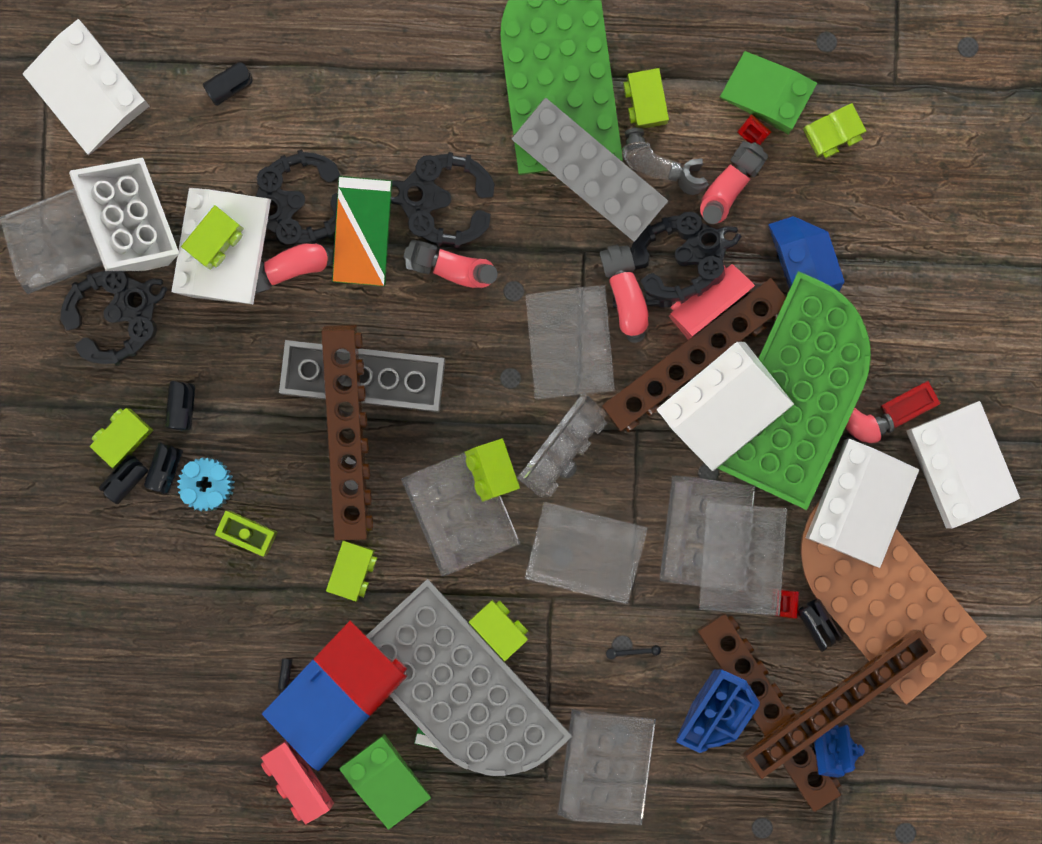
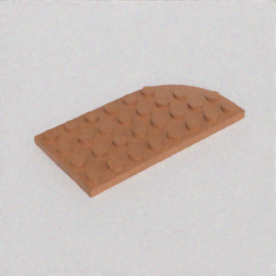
(887, 603)

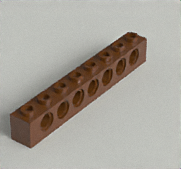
(616, 409)
(346, 525)
(712, 633)
(838, 703)

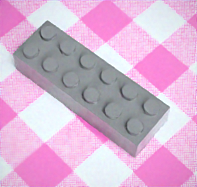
(589, 169)
(388, 377)

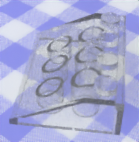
(50, 241)
(570, 342)
(562, 445)
(454, 517)
(686, 524)
(586, 553)
(742, 559)
(606, 767)

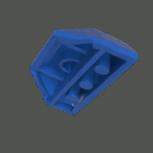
(806, 250)
(718, 712)

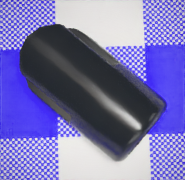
(228, 83)
(180, 405)
(163, 468)
(123, 479)
(819, 624)

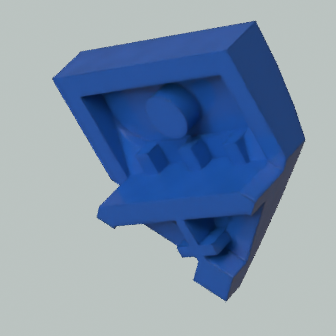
(837, 752)

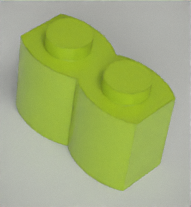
(835, 130)

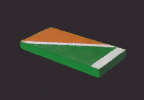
(362, 230)

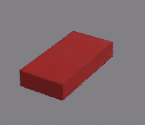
(911, 404)

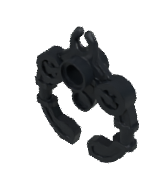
(433, 198)
(289, 202)
(692, 252)
(122, 308)

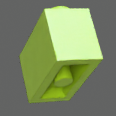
(646, 98)
(213, 238)
(120, 437)
(491, 470)
(246, 533)
(351, 570)
(499, 629)

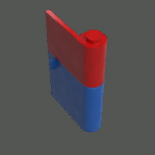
(334, 695)

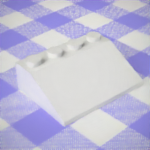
(84, 87)
(125, 216)
(238, 273)
(725, 405)
(963, 465)
(862, 503)

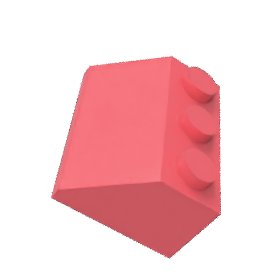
(703, 309)
(297, 782)

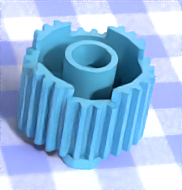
(191, 489)

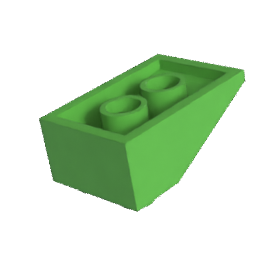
(768, 91)
(385, 781)

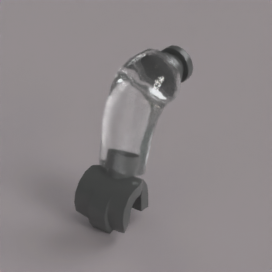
(643, 160)

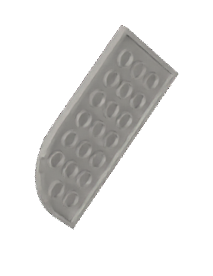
(464, 690)

